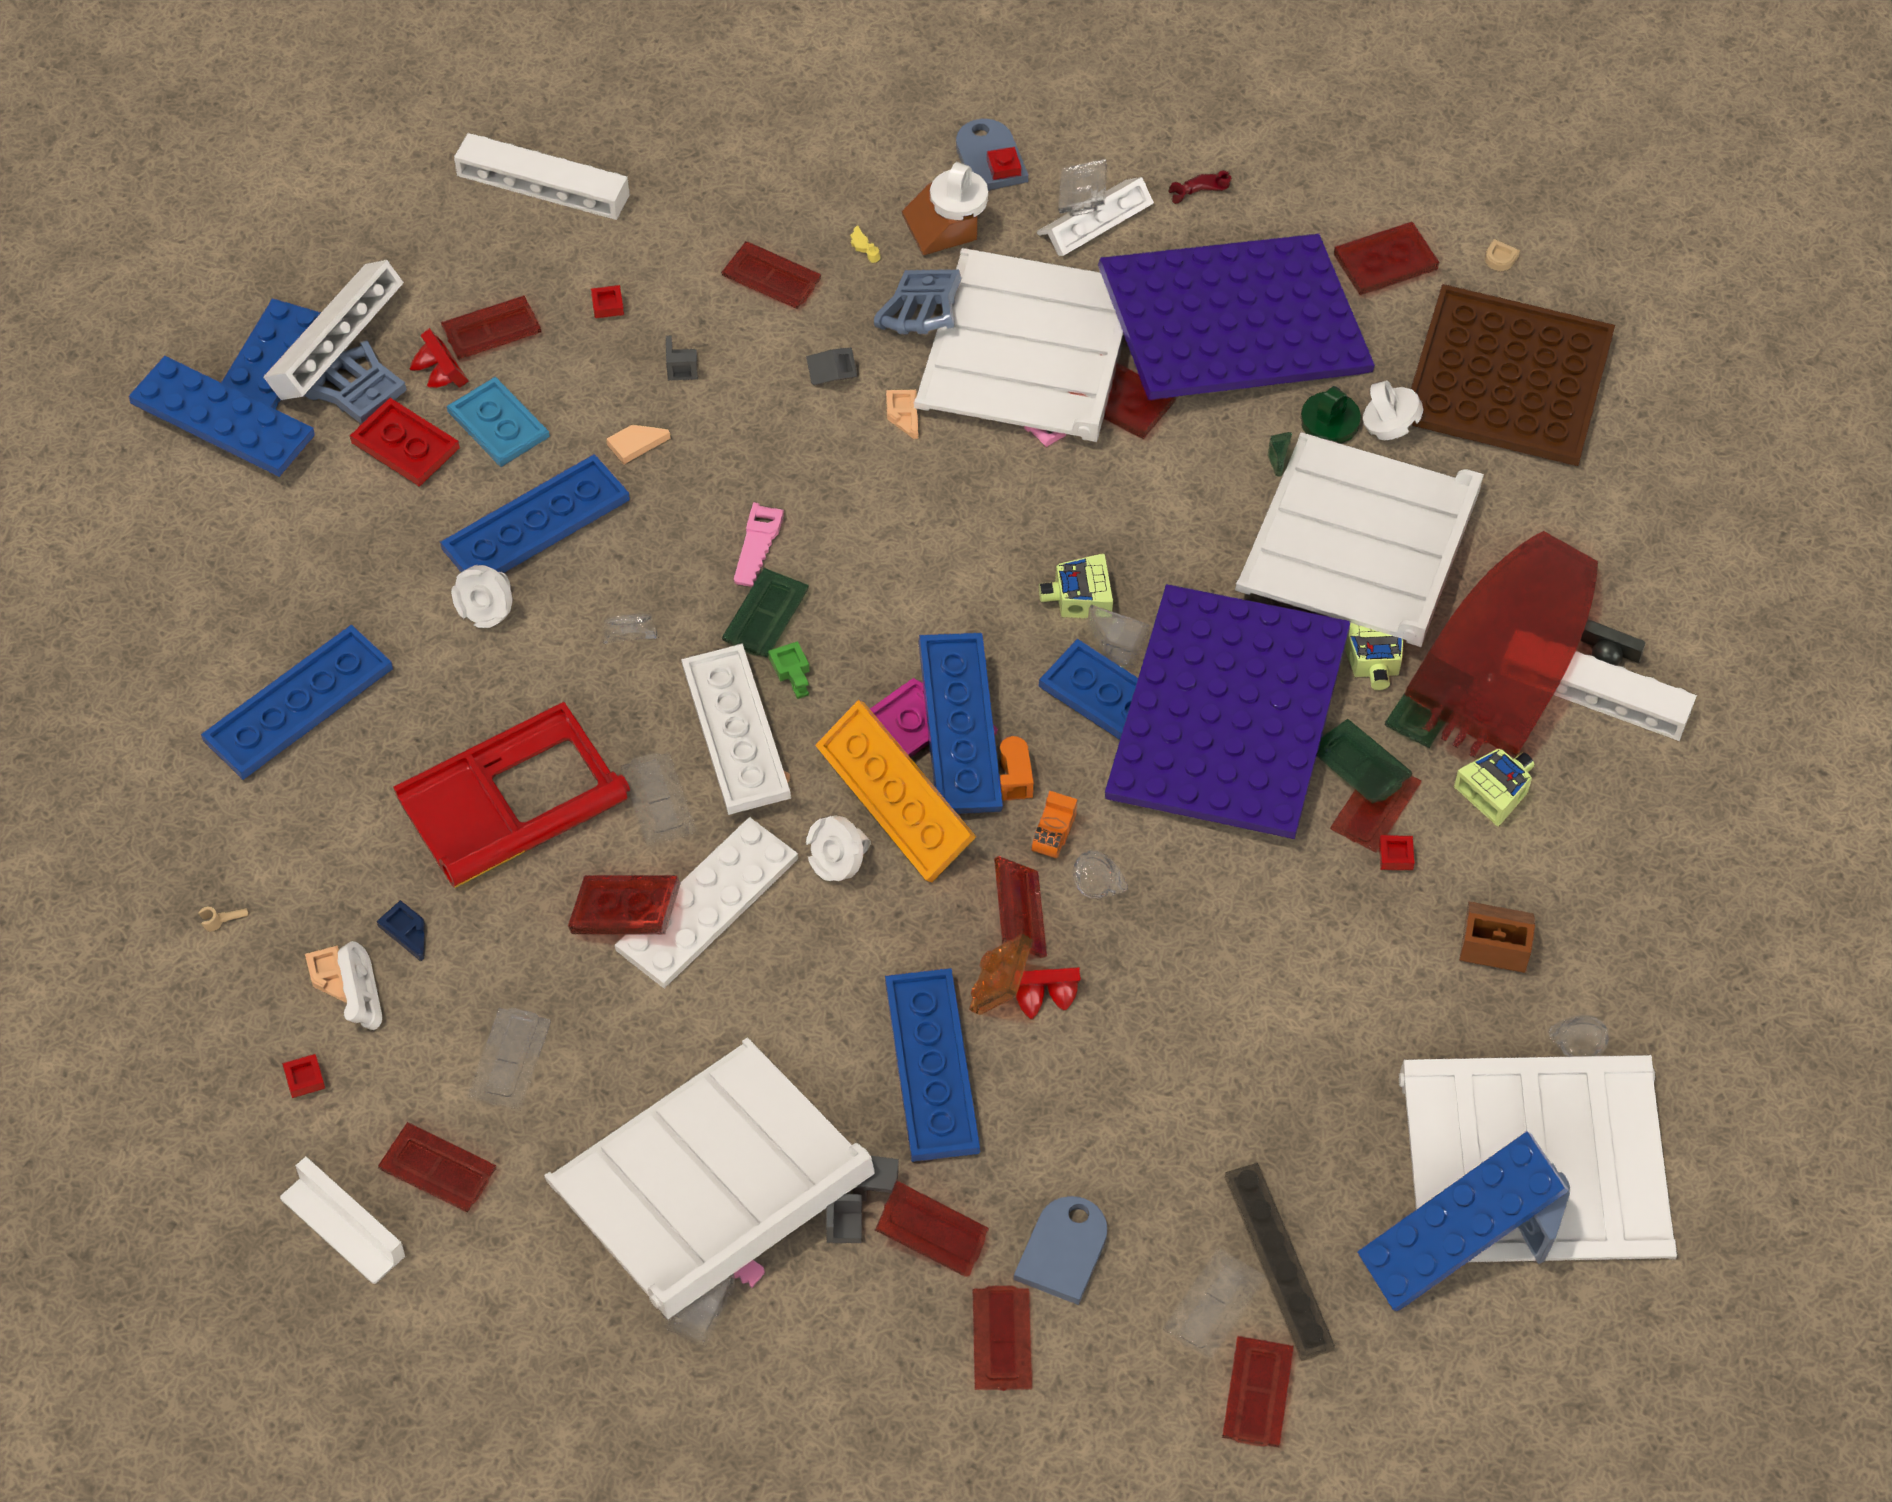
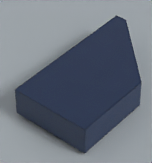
(405, 928)

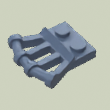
(924, 288)
(364, 394)

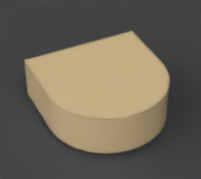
(1501, 256)

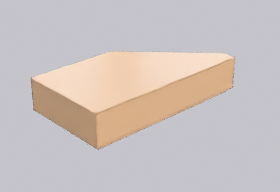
(902, 411)
(636, 441)
(326, 972)

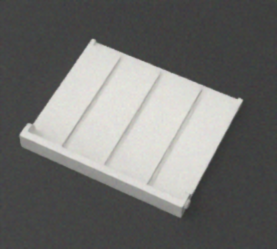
(1023, 343)
(1360, 537)
(1589, 1119)
(710, 1177)

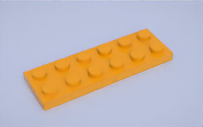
(895, 791)

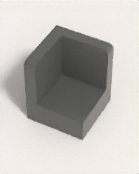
(680, 362)
(831, 365)
(883, 1180)
(845, 1220)

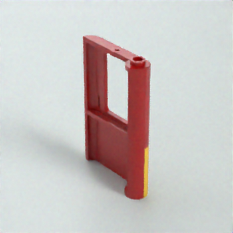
(469, 820)

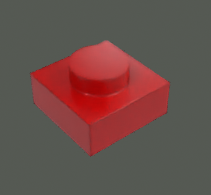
(1004, 163)
(607, 301)
(1396, 852)
(303, 1076)

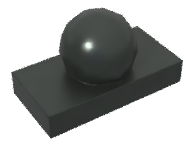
(1612, 644)

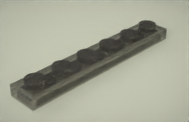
(1279, 1262)

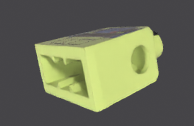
(1079, 586)
(1374, 655)
(1495, 783)

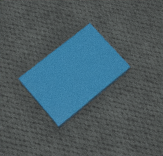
(498, 421)

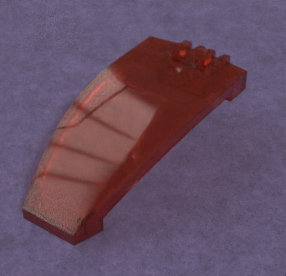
(1508, 645)

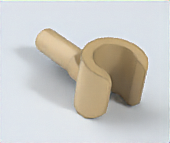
(218, 918)

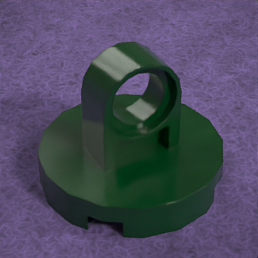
(1331, 416)

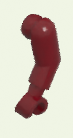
(1209, 182)

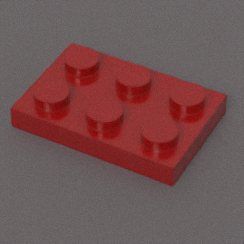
(404, 441)

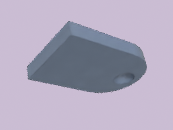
(973, 150)
(1062, 1251)

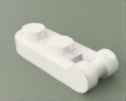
(359, 986)

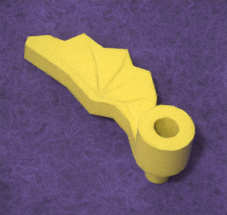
(862, 244)

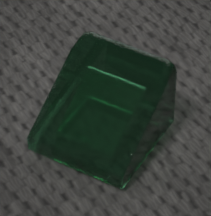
(1278, 451)

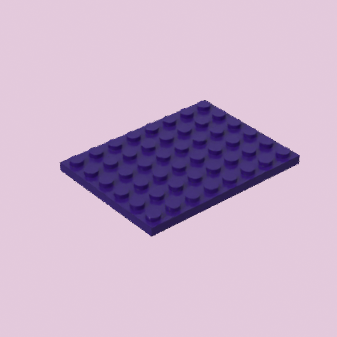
(1234, 316)
(1228, 711)

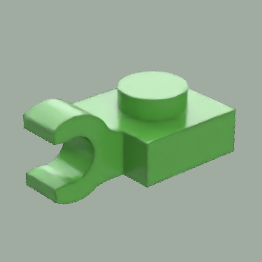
(791, 664)

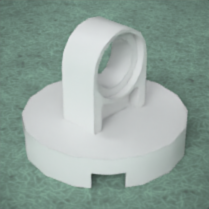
(959, 193)
(1391, 411)
(482, 595)
(836, 848)

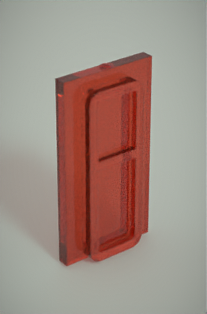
(771, 275)
(491, 327)
(1366, 821)
(1020, 904)
(437, 1167)
(932, 1229)
(1002, 1338)
(1258, 1392)

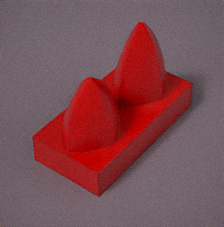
(435, 352)
(1061, 985)

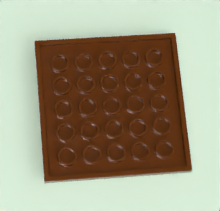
(1511, 374)

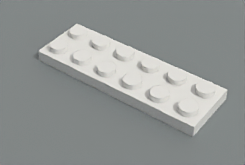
(736, 729)
(711, 901)

